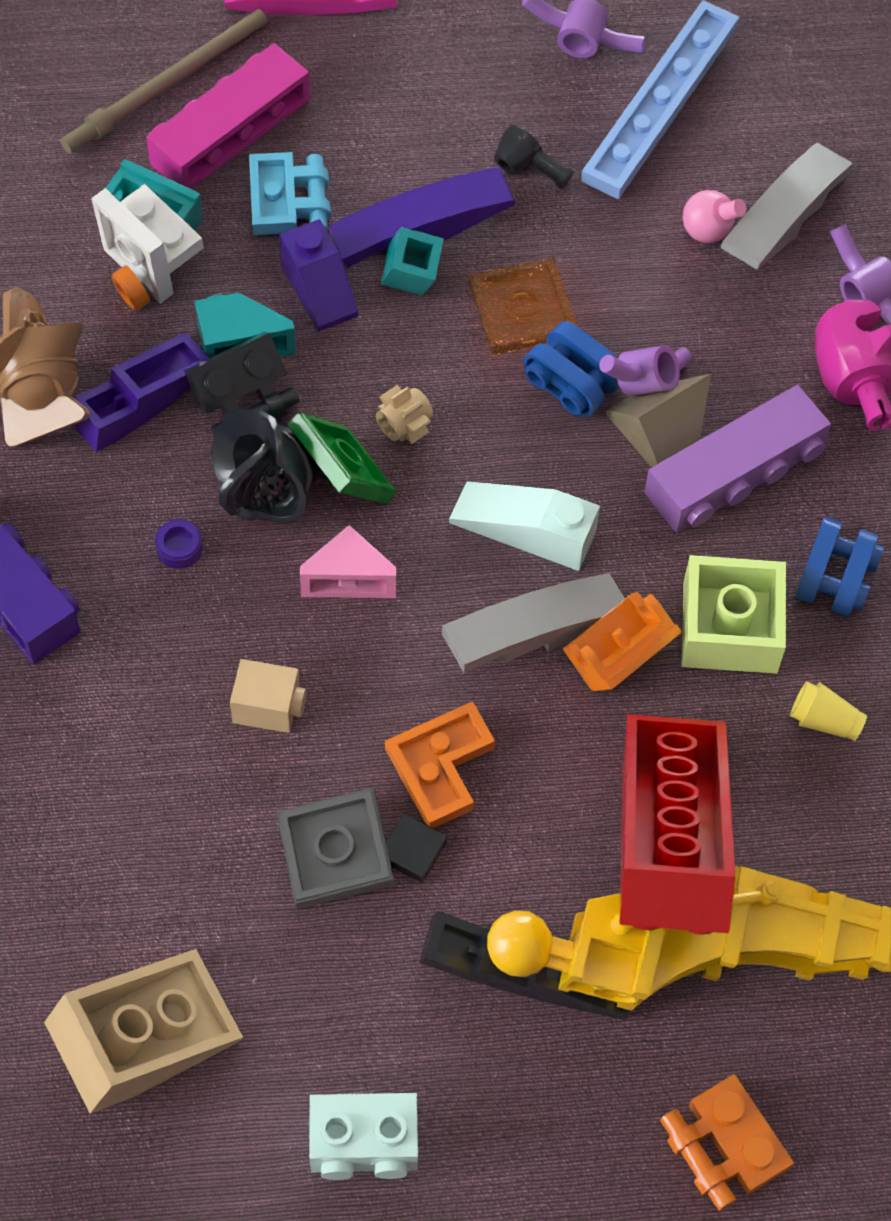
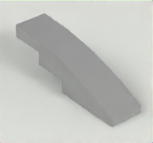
(786, 205)
(530, 621)

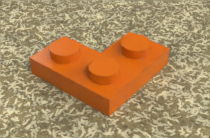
(428, 760)

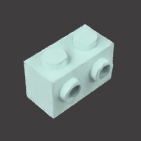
(363, 1135)

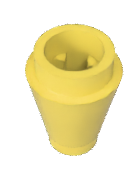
(827, 712)

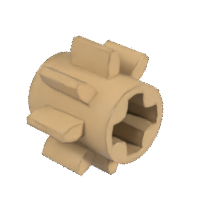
(404, 414)

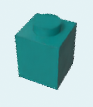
(412, 261)

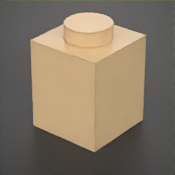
(266, 696)

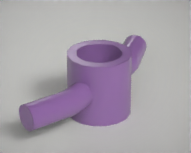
(584, 28)
(865, 280)
(646, 369)

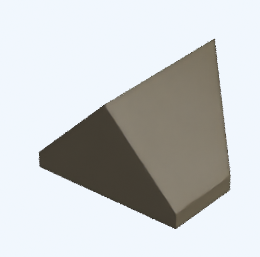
(663, 421)

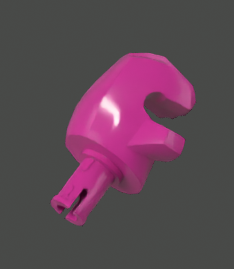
(856, 359)

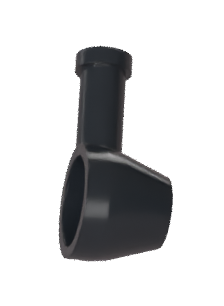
(520, 150)

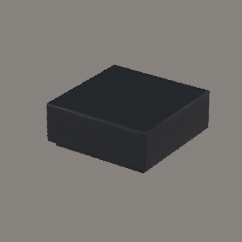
(414, 847)

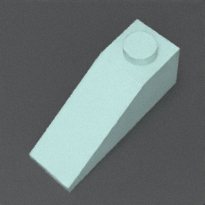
(529, 519)

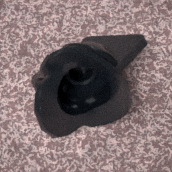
(262, 467)

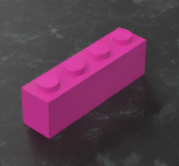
(229, 117)

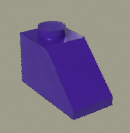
(317, 275)

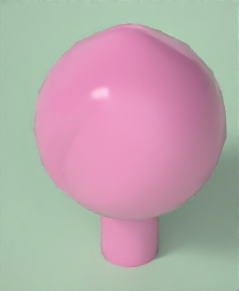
(711, 215)

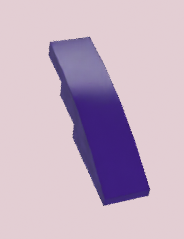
(433, 209)

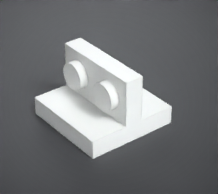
(145, 237)

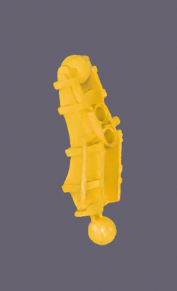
(770, 925)

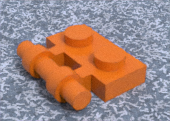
(739, 1134)

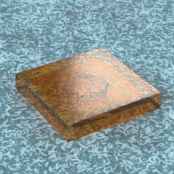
(520, 304)

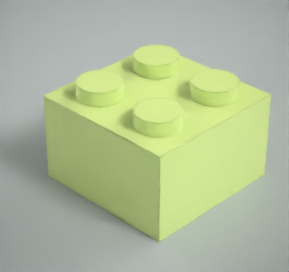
(734, 614)

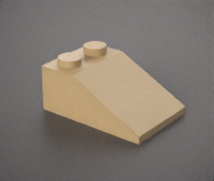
(140, 1028)

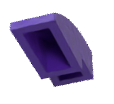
(138, 391)

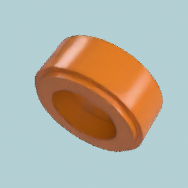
(130, 288)

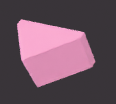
(348, 569)

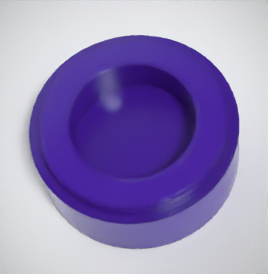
(178, 544)

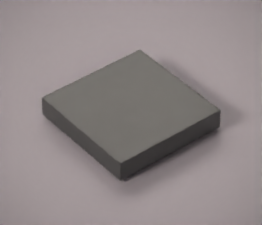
(335, 848)

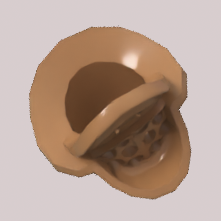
(36, 371)

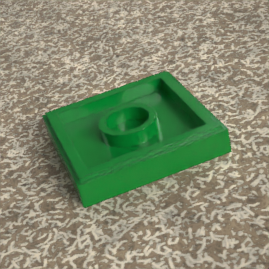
(342, 458)

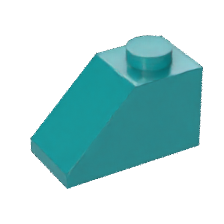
(235, 318)

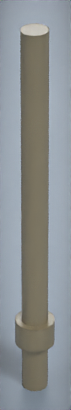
(102, 121)

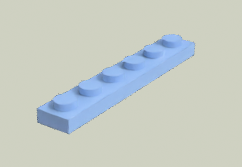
(659, 100)

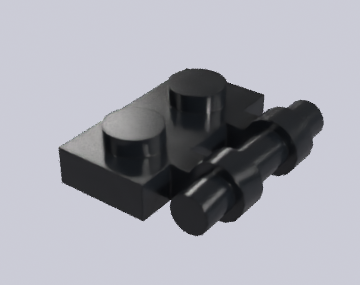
(238, 372)

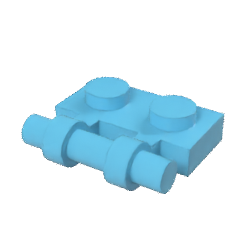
(274, 192)

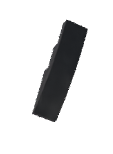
(462, 951)

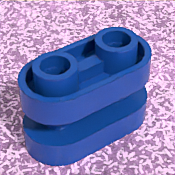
(571, 369)
(862, 555)

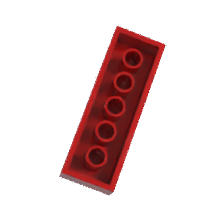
(676, 826)

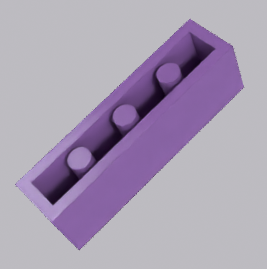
(737, 459)

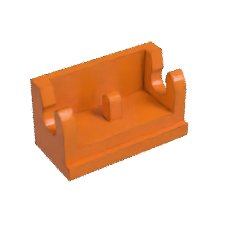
(621, 641)

